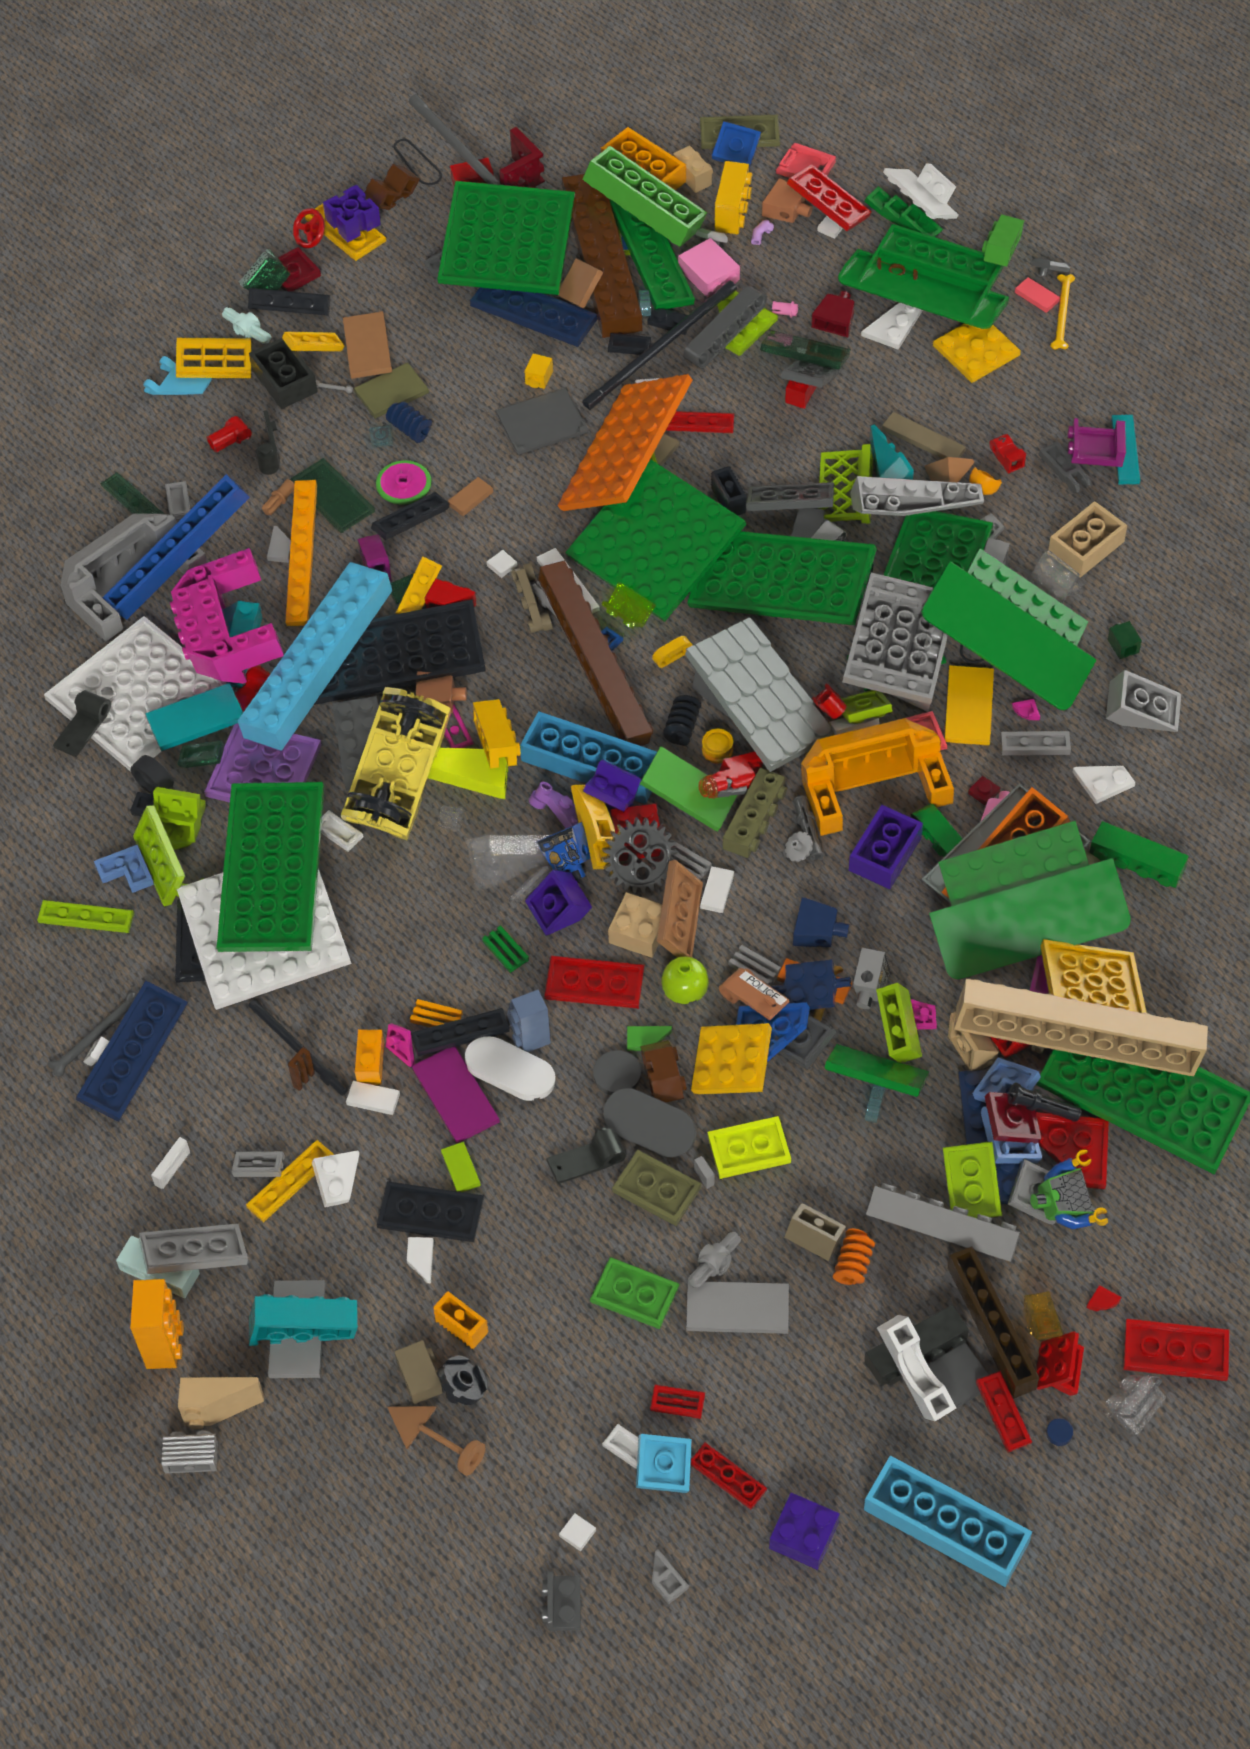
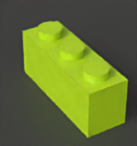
(899, 1023)

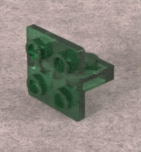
(265, 273)

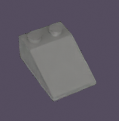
(1142, 703)

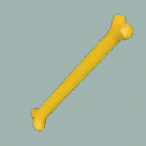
(1059, 341)

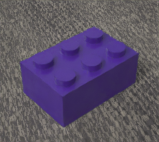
(885, 847)

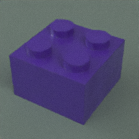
(804, 1531)

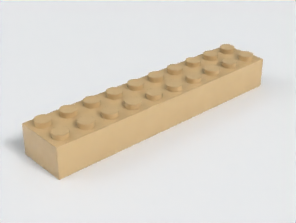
(1081, 1027)

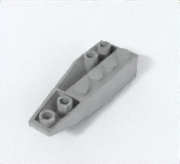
(911, 497)

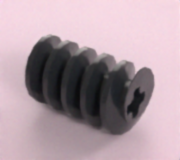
(682, 719)

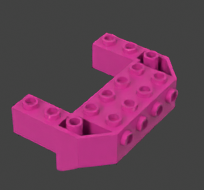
(202, 623)

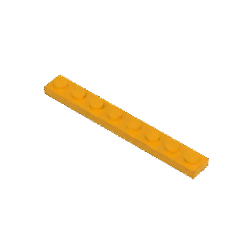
(301, 553)

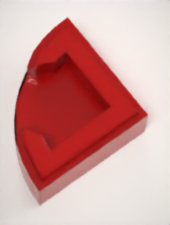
(1103, 1299)

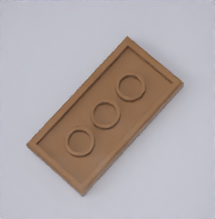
(367, 345)
(679, 910)

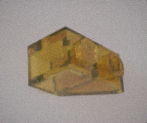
(1041, 1316)

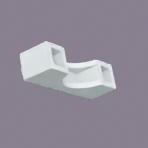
(924, 1386)

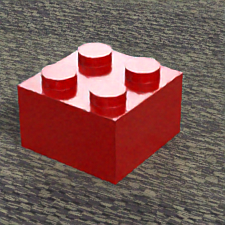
(643, 811)

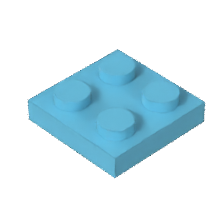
(663, 1463)

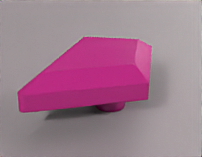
(924, 1015)
(400, 1043)

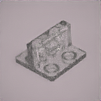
(1055, 577)
(1135, 1402)

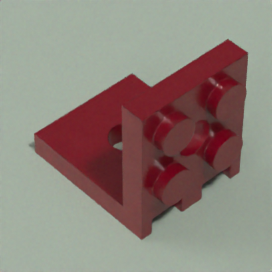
(526, 163)

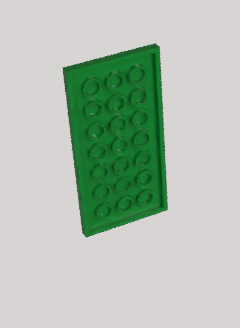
(787, 578)
(271, 867)
(1169, 1109)

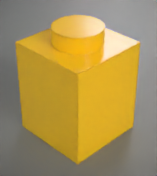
(538, 371)

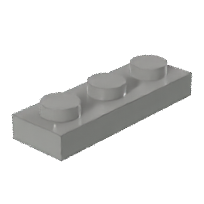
(1035, 743)

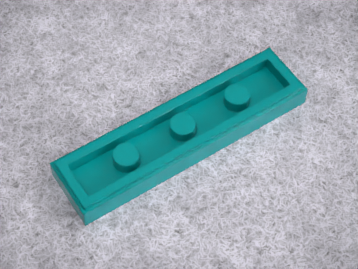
(1130, 471)

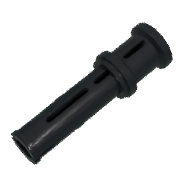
(1034, 1100)

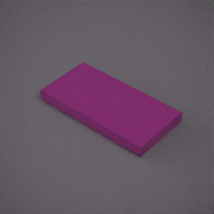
(455, 1094)

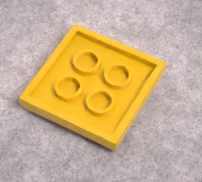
(976, 350)
(731, 1059)

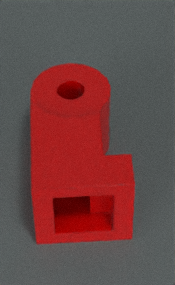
(1007, 452)

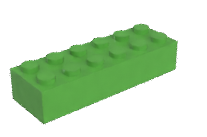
(644, 196)

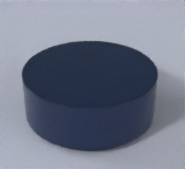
(1059, 1432)

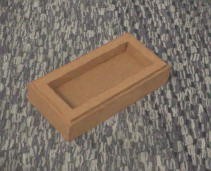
(470, 496)

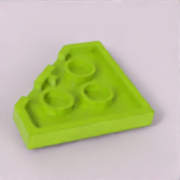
(752, 330)

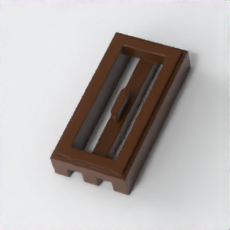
(304, 1065)

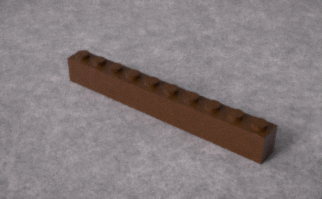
(594, 654)

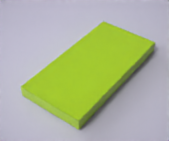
(159, 855)

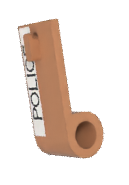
(752, 991)

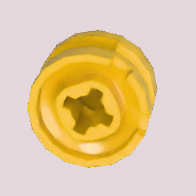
(717, 745)

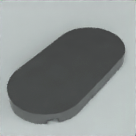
(650, 1122)

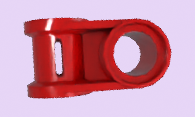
(830, 702)

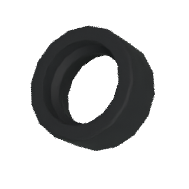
(151, 774)

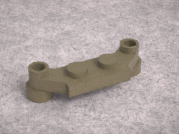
(521, 579)

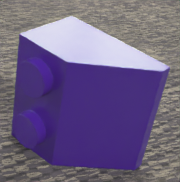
(558, 902)

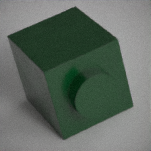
(1124, 640)

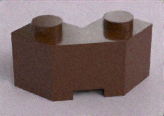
(397, 184)
(662, 1071)

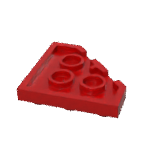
(1065, 1138)

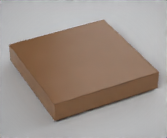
(580, 283)

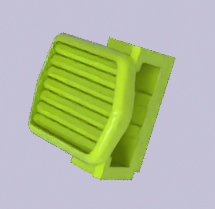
(179, 815)

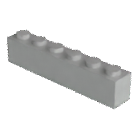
(943, 1223)

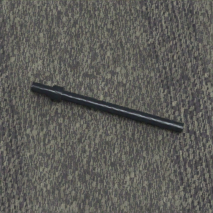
(326, 1075)

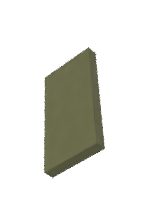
(766, 124)

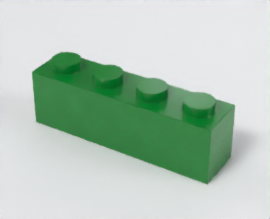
(1139, 854)

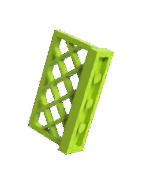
(865, 469)

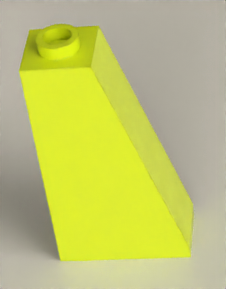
(470, 770)

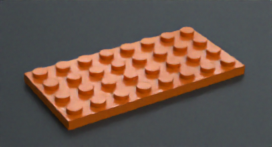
(625, 443)

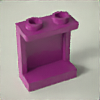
(1097, 445)

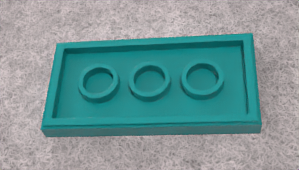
(194, 717)

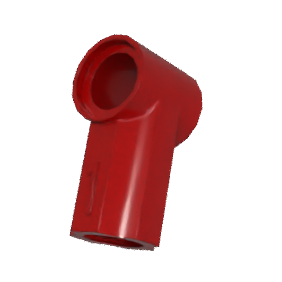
(234, 431)

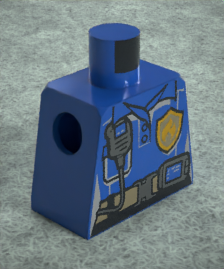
(567, 850)

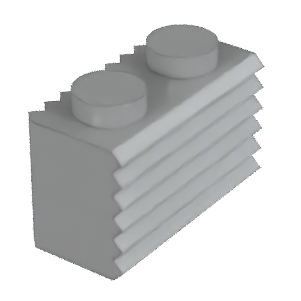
(189, 1452)

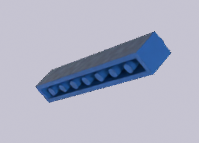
(176, 547)

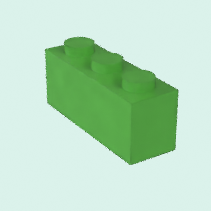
(1003, 240)

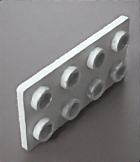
(928, 191)

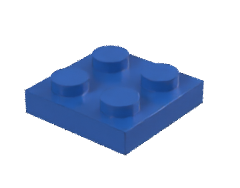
(736, 144)

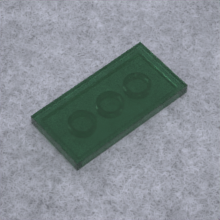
(805, 350)
(336, 496)

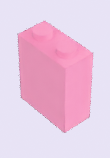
(708, 267)

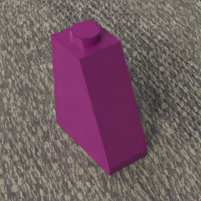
(374, 554)

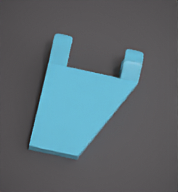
(173, 385)

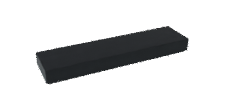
(289, 301)
(410, 516)
(459, 1032)

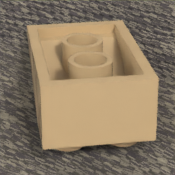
(214, 1399)

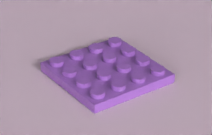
(256, 763)

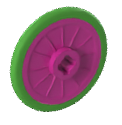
(393, 486)

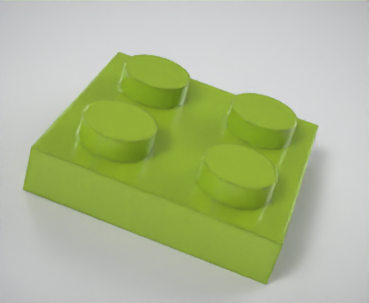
(866, 706)

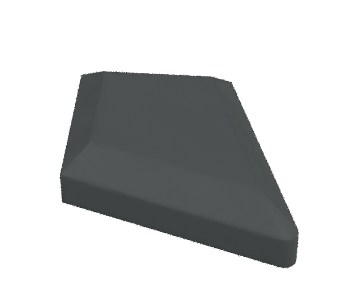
(1046, 264)

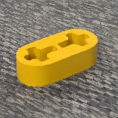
(671, 651)

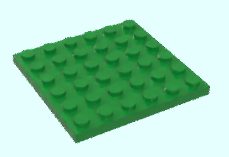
(506, 237)
(657, 539)

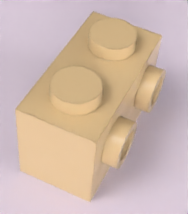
(697, 170)

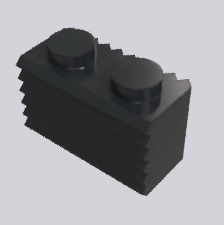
(728, 490)

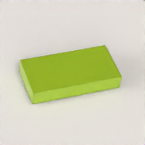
(460, 1167)

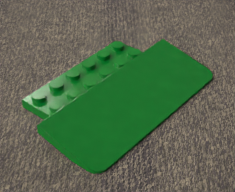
(950, 277)
(1012, 627)
(1025, 893)

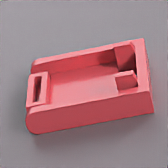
(801, 157)

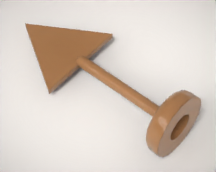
(412, 1420)

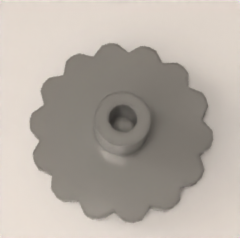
(799, 846)

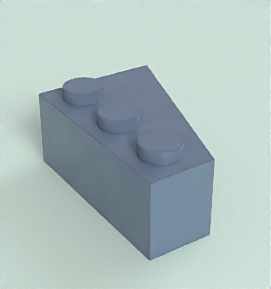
(529, 1021)

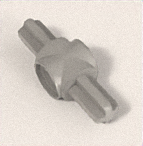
(714, 1259)

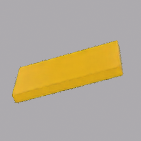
(357, 247)
(969, 705)

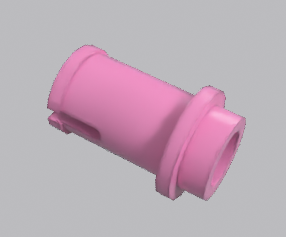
(785, 308)

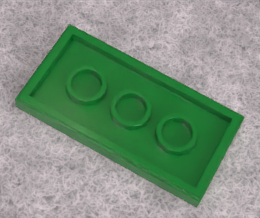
(876, 1070)

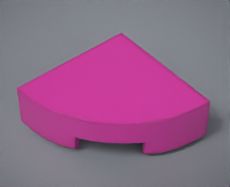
(1026, 709)

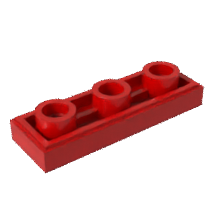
(739, 1485)

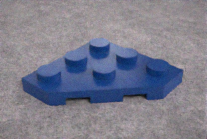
(785, 1024)

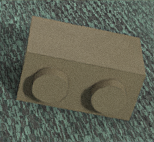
(815, 1231)
(418, 1371)

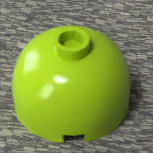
(684, 980)

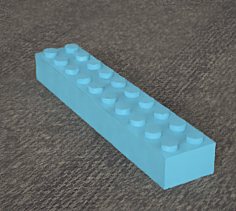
(315, 656)

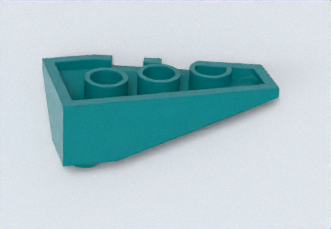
(886, 460)
(241, 618)

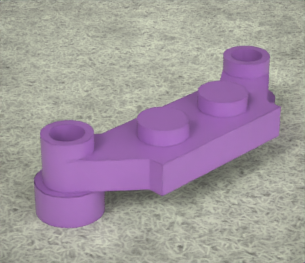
(560, 805)

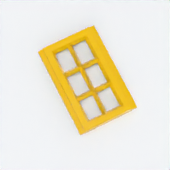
(213, 372)

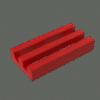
(677, 1410)

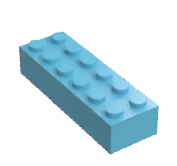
(947, 1521)

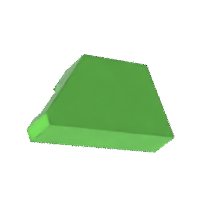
(644, 1035)

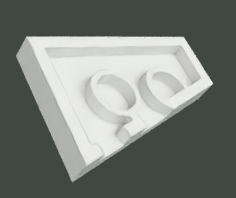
(893, 325)

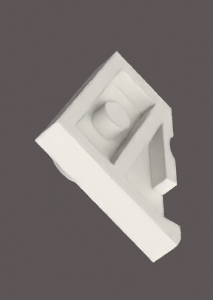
(1103, 781)
(335, 1177)

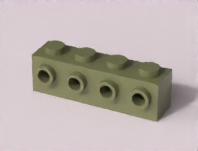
(754, 813)

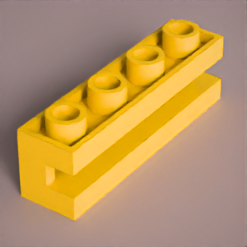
(495, 732)

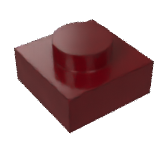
(984, 790)

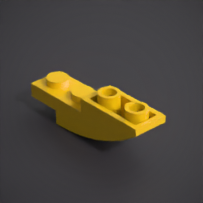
(596, 823)

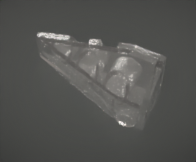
(502, 858)

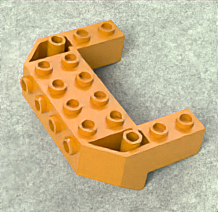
(868, 758)

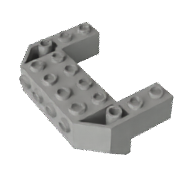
(106, 560)

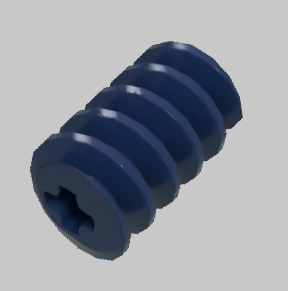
(409, 421)

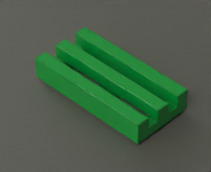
(495, 935)

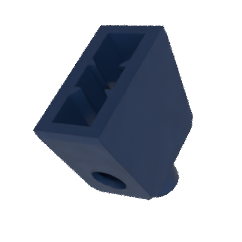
(817, 925)

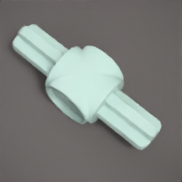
(246, 325)

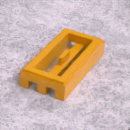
(434, 1007)

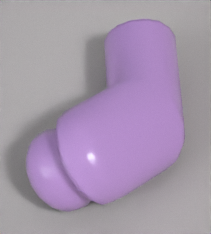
(763, 226)

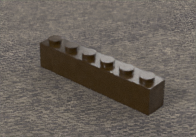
(993, 1322)

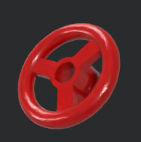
(312, 229)

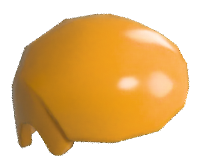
(988, 483)

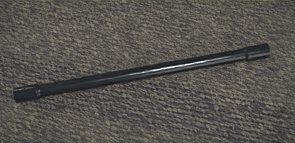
(599, 394)

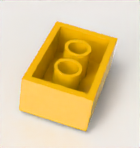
(732, 197)

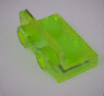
(629, 606)

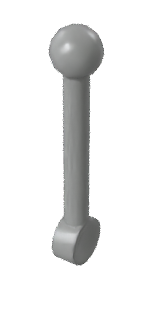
(349, 389)

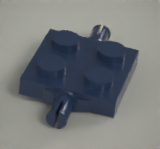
(812, 984)

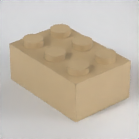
(1088, 538)

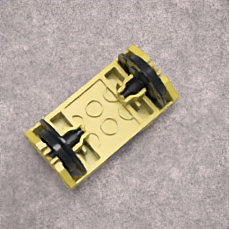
(396, 762)

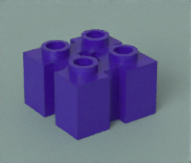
(351, 213)

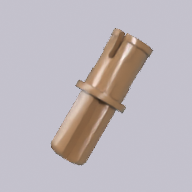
(278, 497)

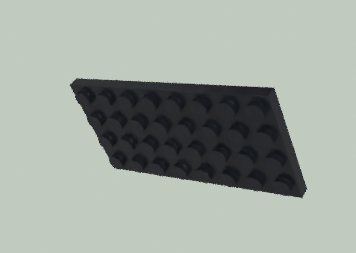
(400, 645)

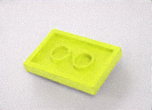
(749, 1147)

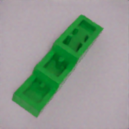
(901, 214)

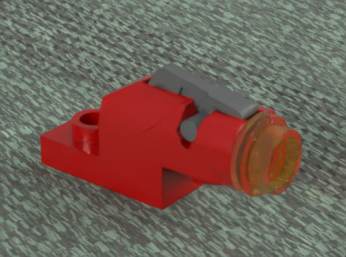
(733, 777)

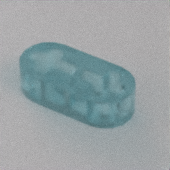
(644, 303)
(875, 1103)

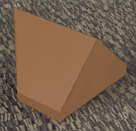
(949, 469)

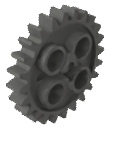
(653, 839)

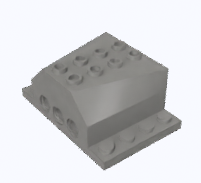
(894, 644)

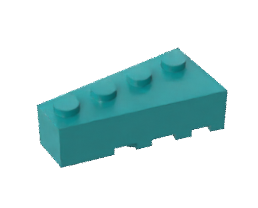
(301, 1319)

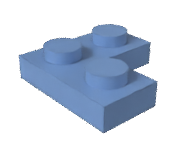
(127, 863)
(1003, 1075)

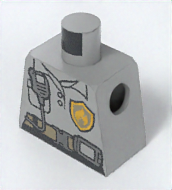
(870, 975)

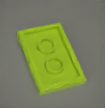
(973, 1179)

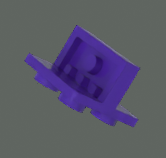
(613, 786)

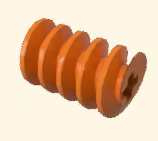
(853, 1257)

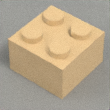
(636, 925)

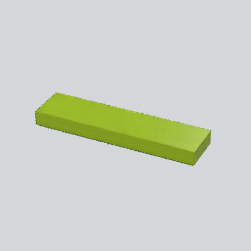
(85, 916)

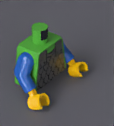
(1066, 1196)

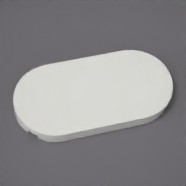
(509, 1068)

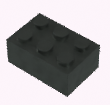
(283, 373)

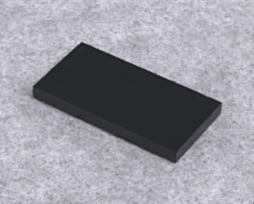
(187, 961)
(430, 1211)

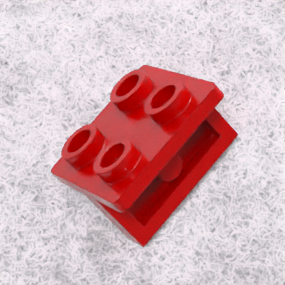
(1060, 1363)

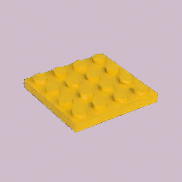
(1093, 975)

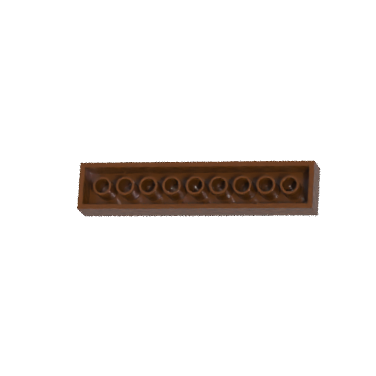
(601, 247)

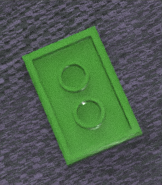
(634, 1293)

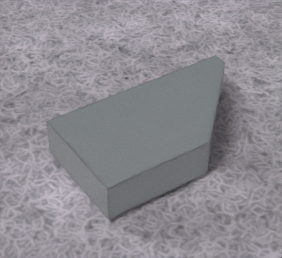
(279, 546)
(667, 1579)

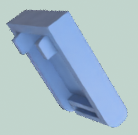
(1001, 1148)

